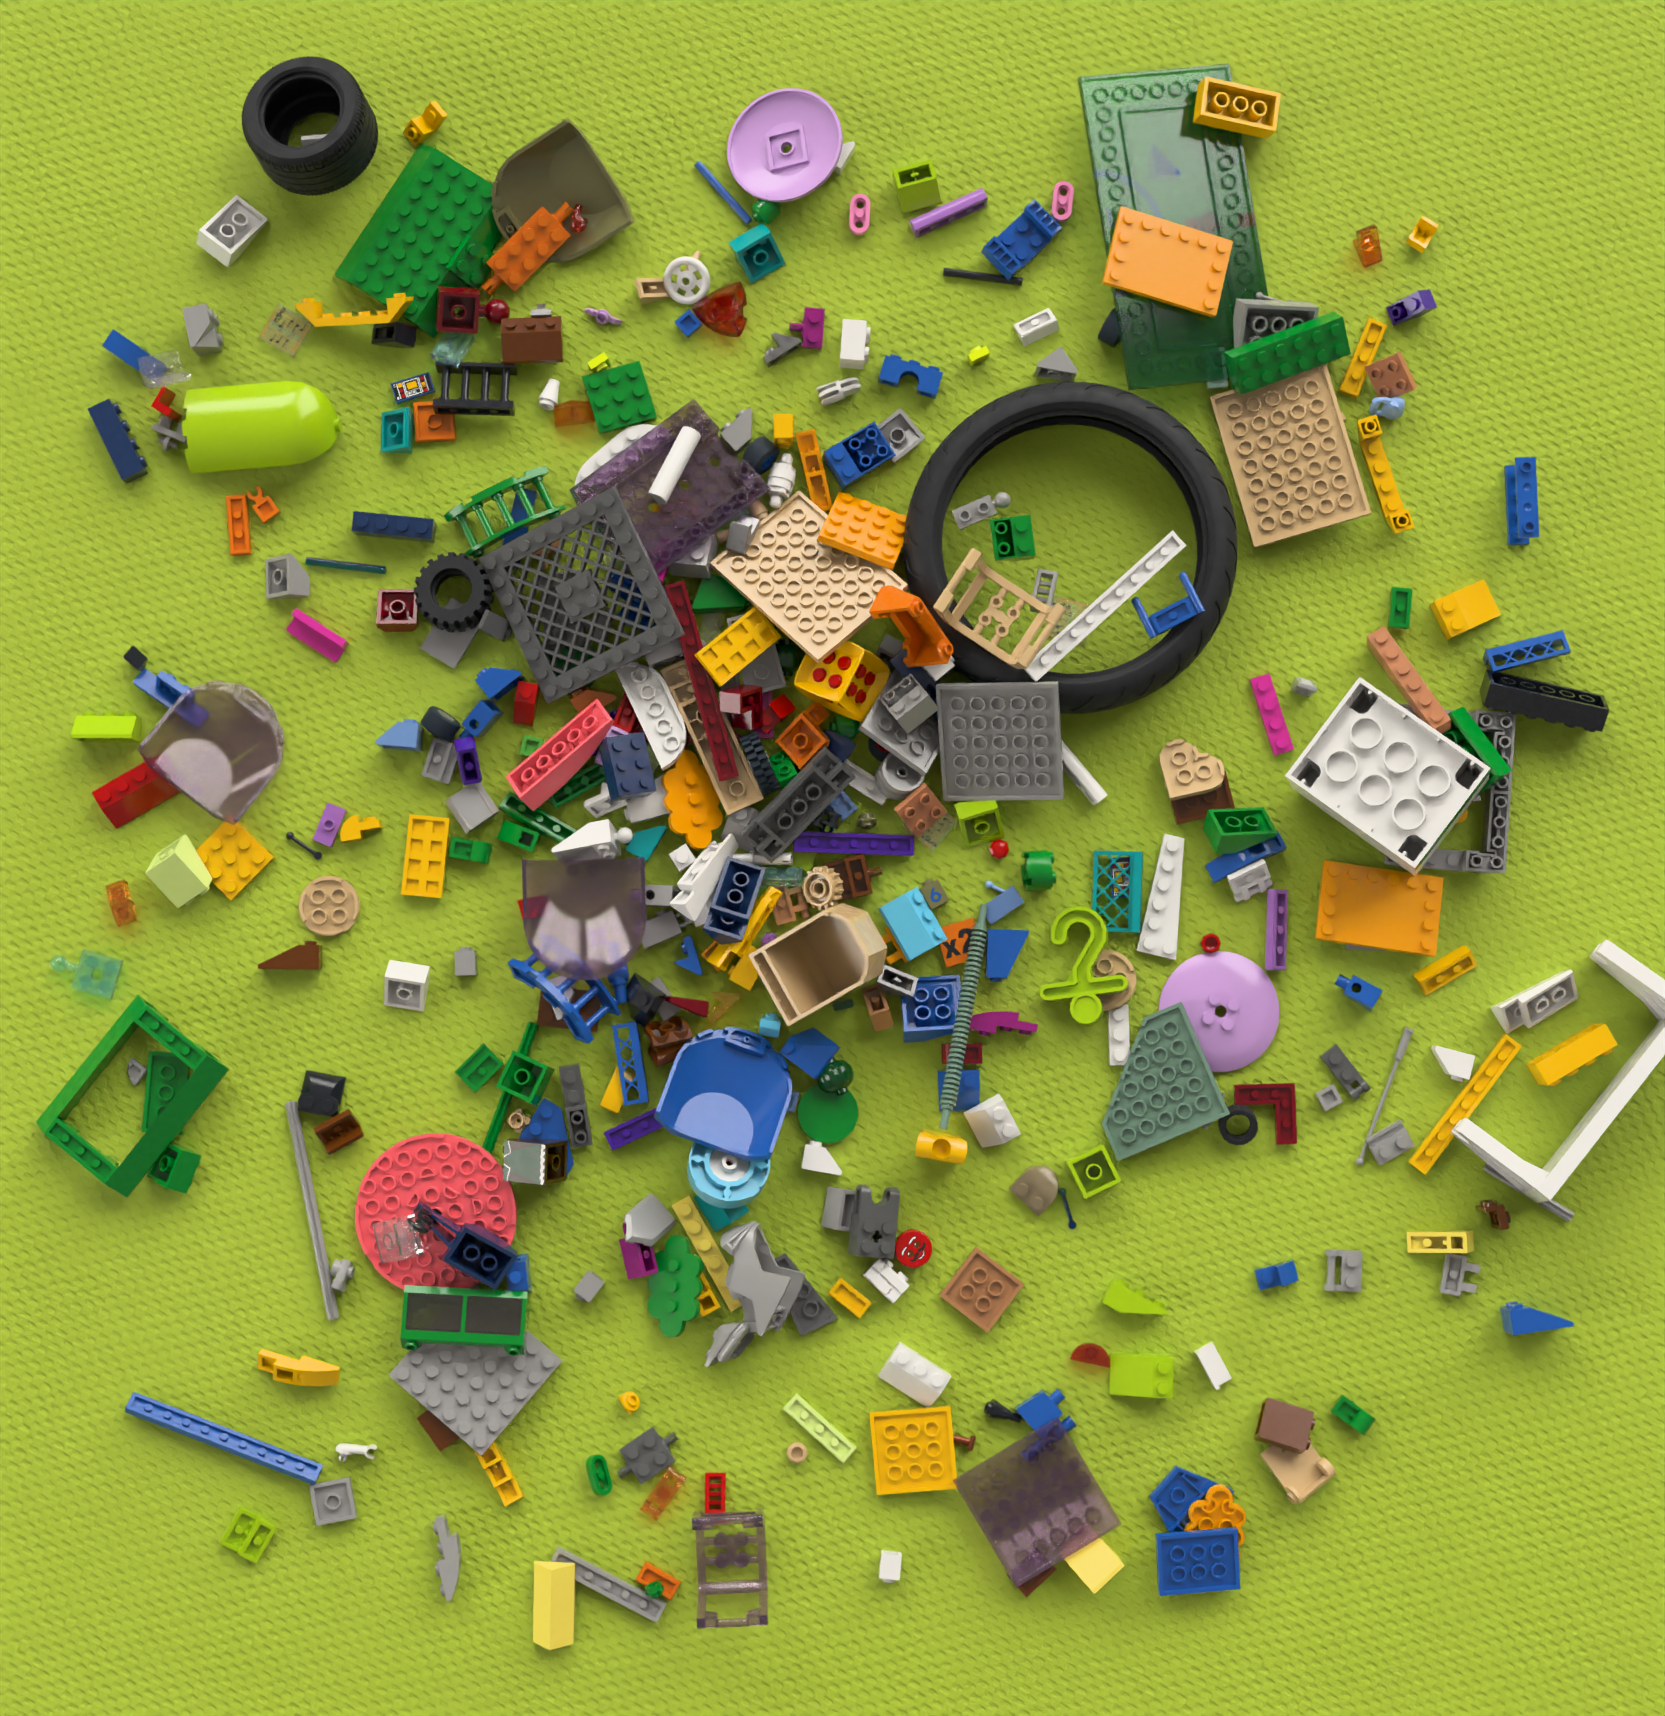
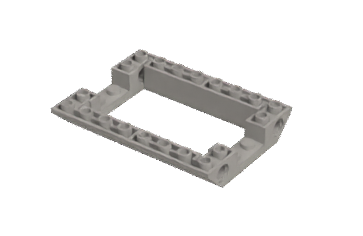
(1496, 809)

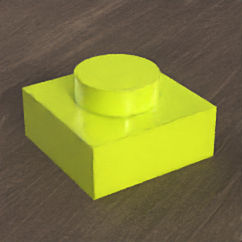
(978, 354)
(599, 363)

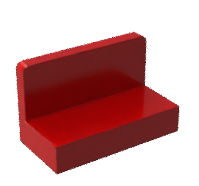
(163, 402)

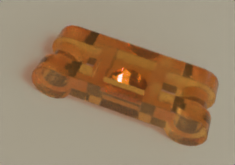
(663, 1493)

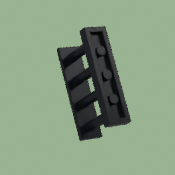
(484, 405)

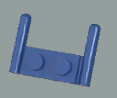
(1173, 614)

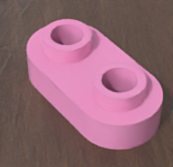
(1062, 202)
(859, 215)

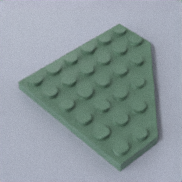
(1162, 1086)

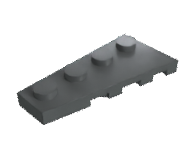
(809, 1308)

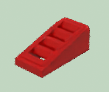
(715, 1476)

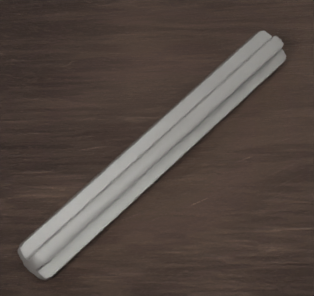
(1551, 1205)

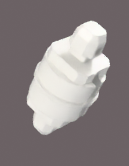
(781, 480)

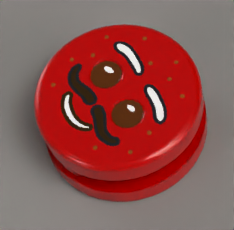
(913, 1248)

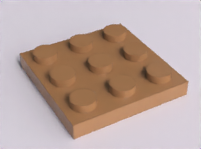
(981, 1289)

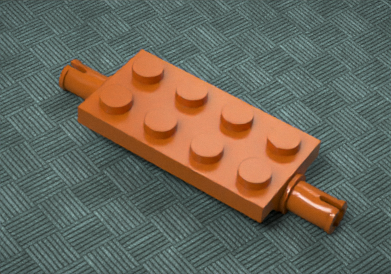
(528, 248)

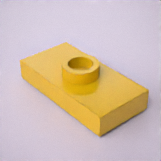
(850, 1297)

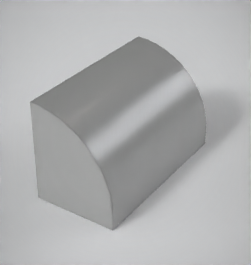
(838, 1208)

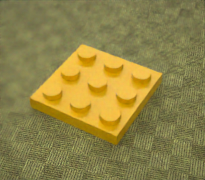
(233, 858)

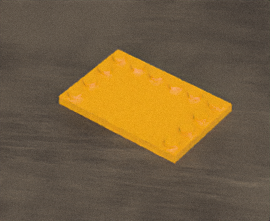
(1167, 262)
(1379, 908)

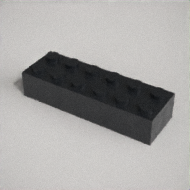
(1544, 701)

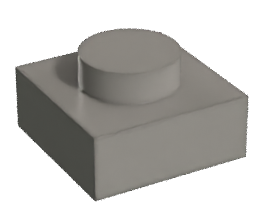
(1328, 1097)

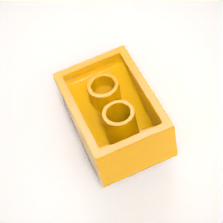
(1465, 609)

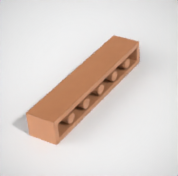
(1407, 680)

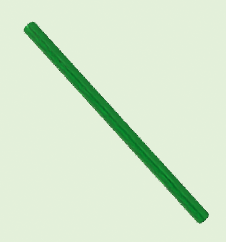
(506, 1097)

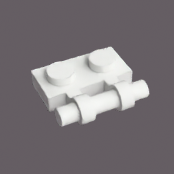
(1250, 880)

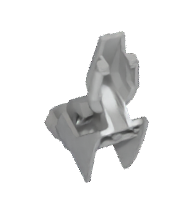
(761, 1287)

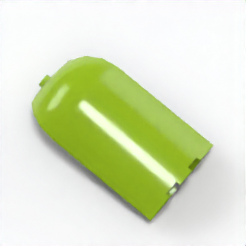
(257, 426)

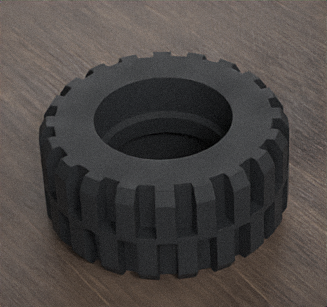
(436, 574)

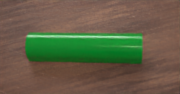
(579, 785)
(536, 820)

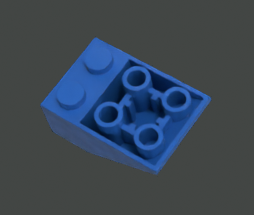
(858, 455)

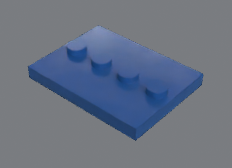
(1197, 1561)

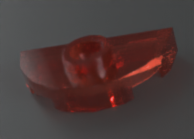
(1091, 1354)

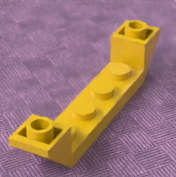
(314, 312)
(1381, 475)

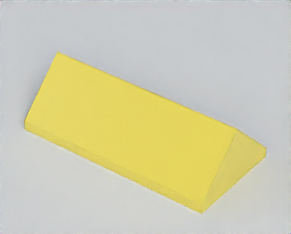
(553, 1604)

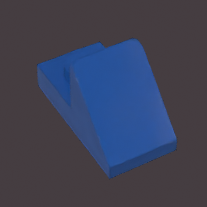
(692, 962)
(1276, 1275)

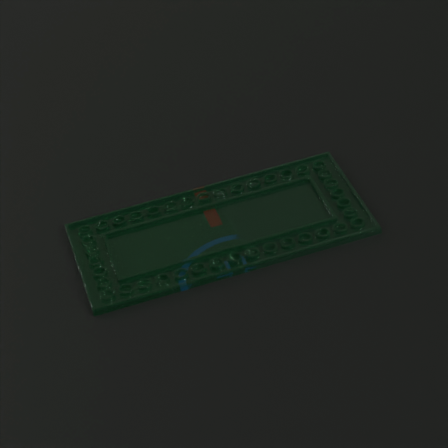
(1136, 139)

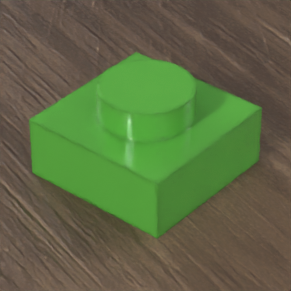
(530, 745)

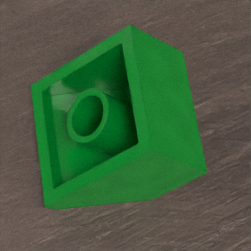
(525, 1078)
(175, 1168)

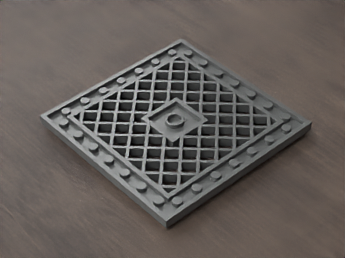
(581, 595)

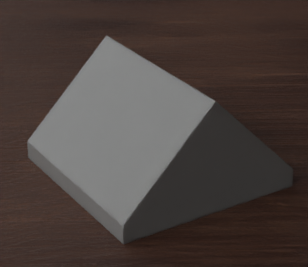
(1057, 367)

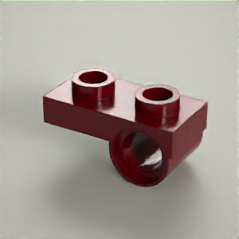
(972, 1055)

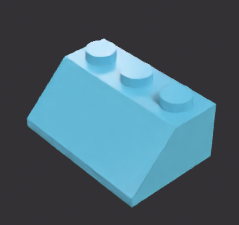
(912, 924)

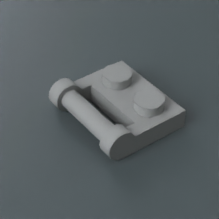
(1349, 1270)

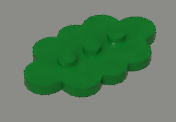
(675, 1286)

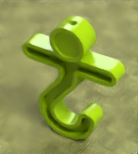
(1081, 984)

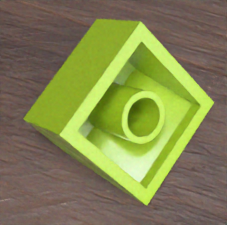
(979, 821)

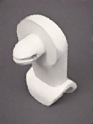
(350, 1449)

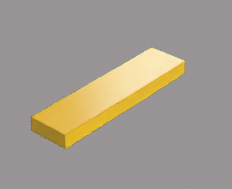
(1362, 357)

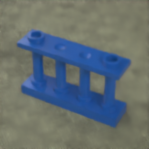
(1521, 501)

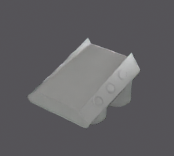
(472, 807)

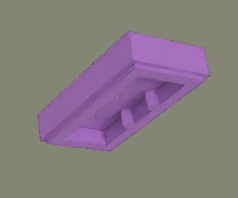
(329, 824)

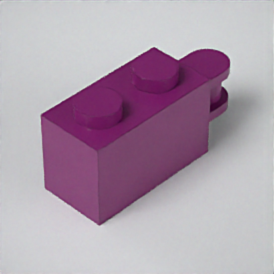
(638, 1259)

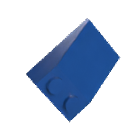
(1523, 1319)

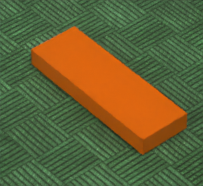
(238, 525)

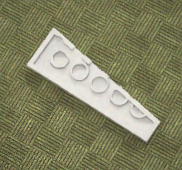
(1161, 916)

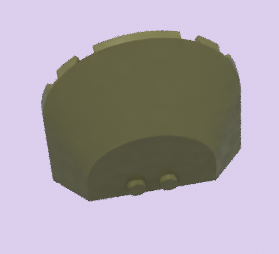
(556, 170)

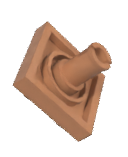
(1391, 376)
(920, 810)

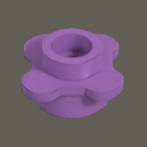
(768, 938)

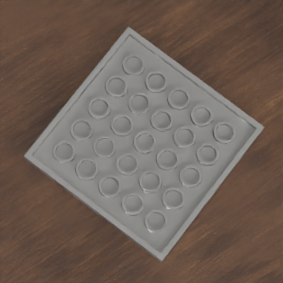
(1000, 741)
(475, 1386)

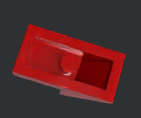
(776, 712)

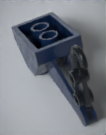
(472, 1250)

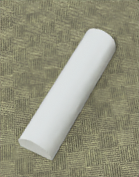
(674, 465)
(1081, 776)

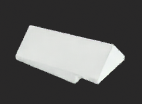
(1537, 1002)

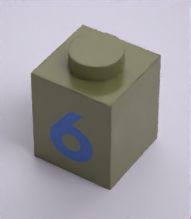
(933, 893)

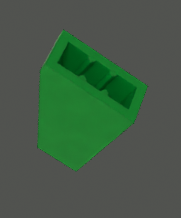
(718, 596)

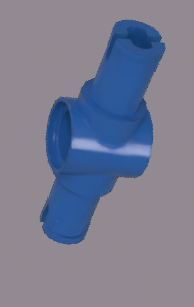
(619, 980)

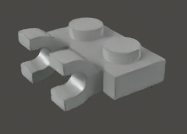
(1453, 1275)

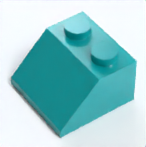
(757, 252)

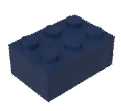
(627, 767)

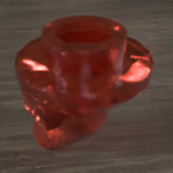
(578, 223)

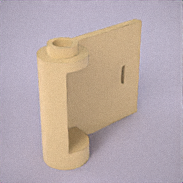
(1298, 1473)

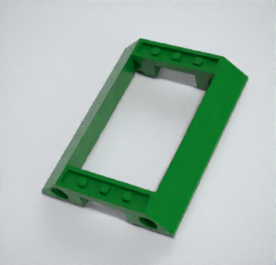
(206, 1076)

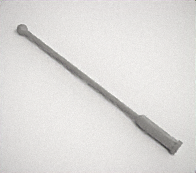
(1398, 1057)

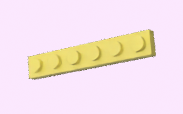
(706, 1247)

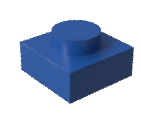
(688, 323)

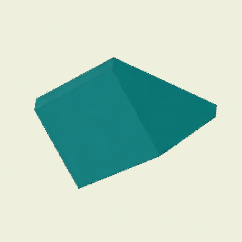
(397, 431)
(720, 1217)

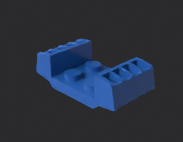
(1022, 240)

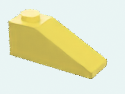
(1440, 1242)

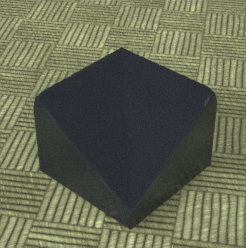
(136, 658)

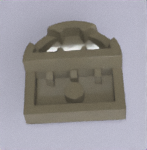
(1036, 1187)

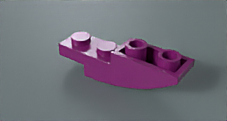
(987, 1023)

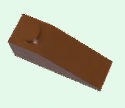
(299, 957)

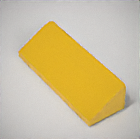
(1445, 970)

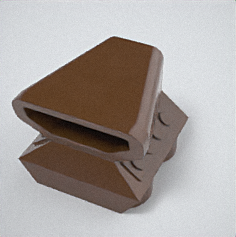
(667, 1039)

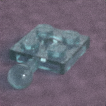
(88, 963)

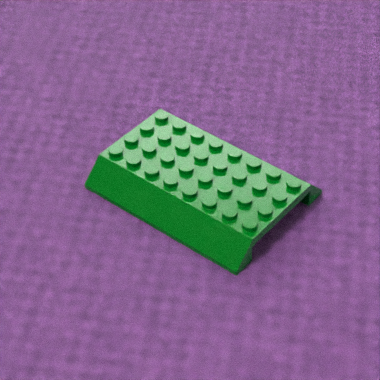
(419, 232)

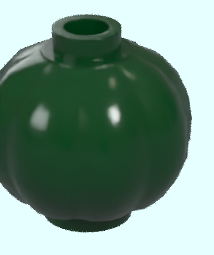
(790, 656)
(836, 1077)

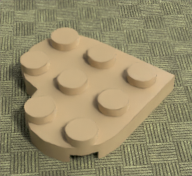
(1188, 771)

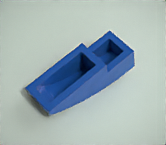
(124, 349)

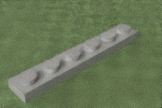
(612, 1586)

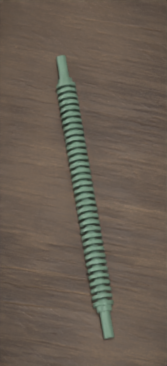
(964, 1017)

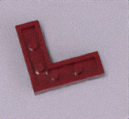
(1284, 1102)

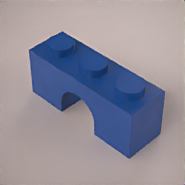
(895, 368)

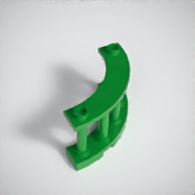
(496, 493)

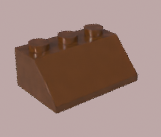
(532, 340)

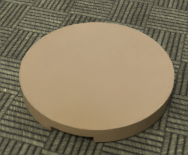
(329, 906)
(1112, 964)

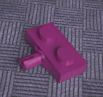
(811, 328)

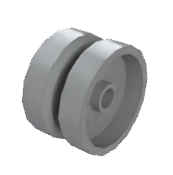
(896, 778)

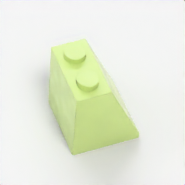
(179, 872)

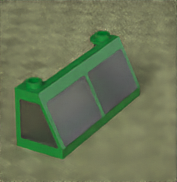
(465, 1318)

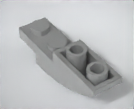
(449, 1565)

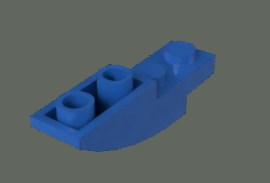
(1230, 863)

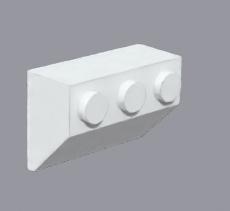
(914, 1375)

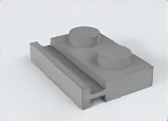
(440, 761)
(1389, 1142)

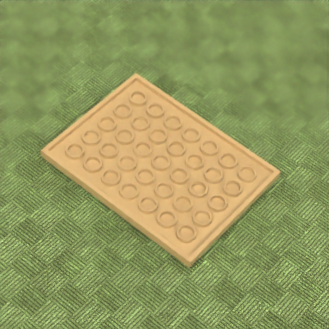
(1290, 457)
(804, 585)

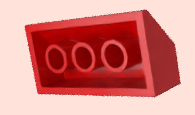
(133, 794)

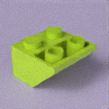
(916, 186)

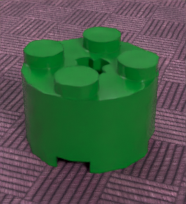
(1038, 870)

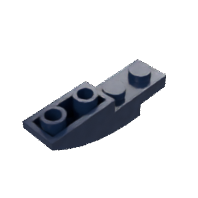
(918, 673)

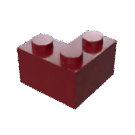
(744, 706)

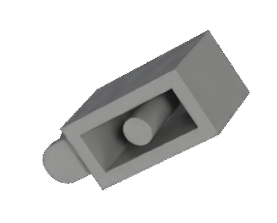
(663, 927)

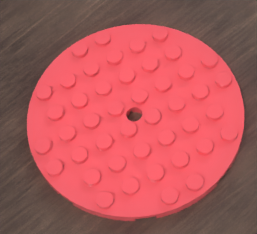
(446, 1176)

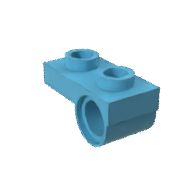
(770, 1025)

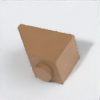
(877, 1007)

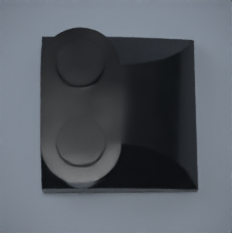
(321, 1093)

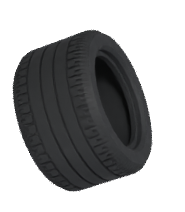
(289, 95)

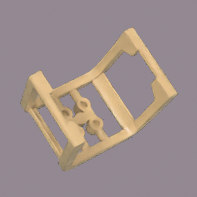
(1023, 653)

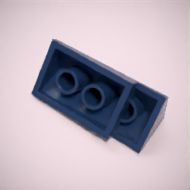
(733, 901)

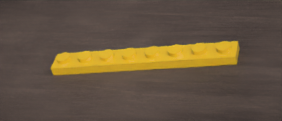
(1465, 1103)

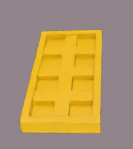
(737, 646)
(425, 856)

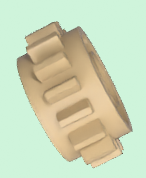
(813, 887)

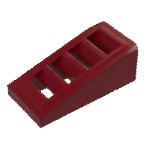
(697, 1007)

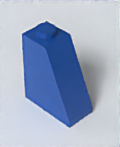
(1002, 951)

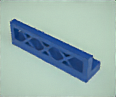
(1526, 647)
(638, 1062)

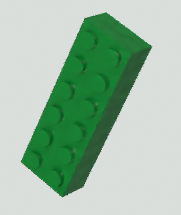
(1287, 353)

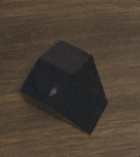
(643, 999)

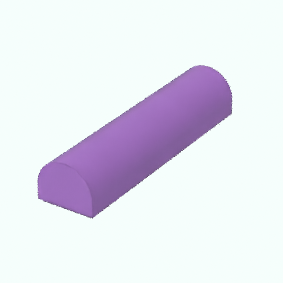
(949, 212)
(1276, 929)

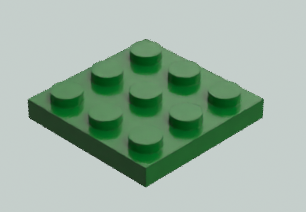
(619, 397)

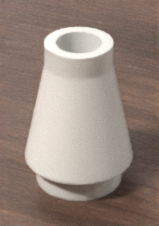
(549, 396)

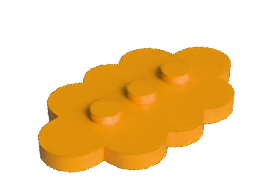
(691, 801)
(1217, 1512)

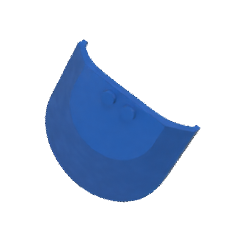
(727, 1093)

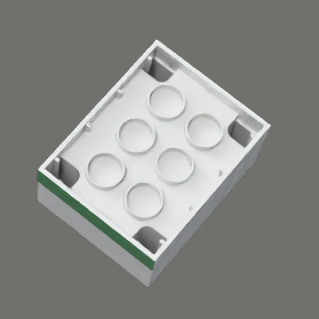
(1388, 776)

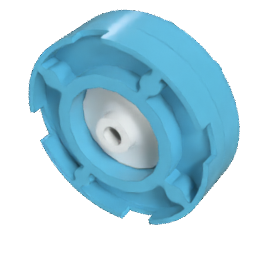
(725, 1179)

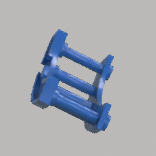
(555, 996)

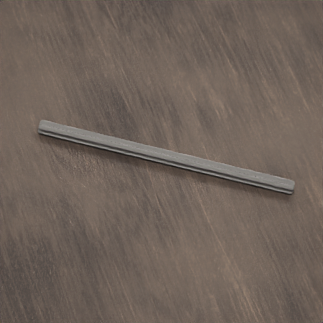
(312, 1210)

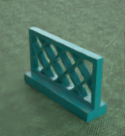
(1134, 886)

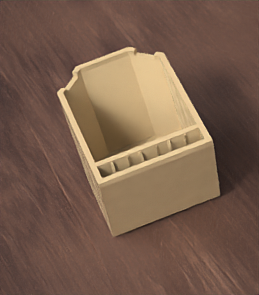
(820, 960)

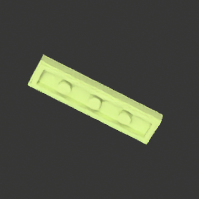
(819, 1428)

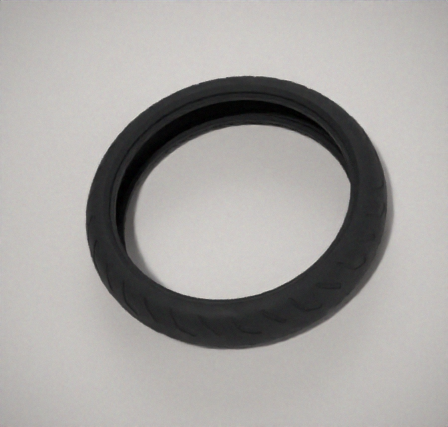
(1154, 432)

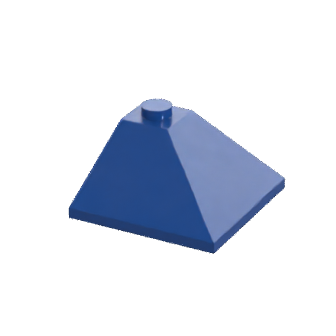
(931, 1009)

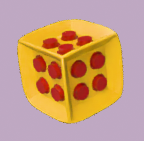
(844, 680)

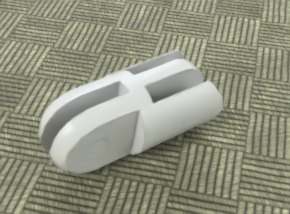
(838, 390)

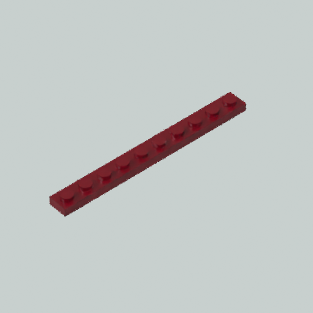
(702, 684)

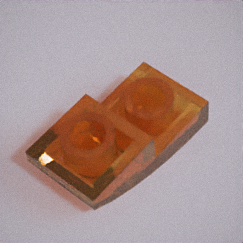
(120, 903)

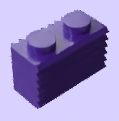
(468, 760)

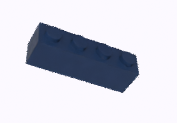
(118, 441)
(394, 527)

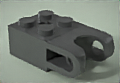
(874, 1219)

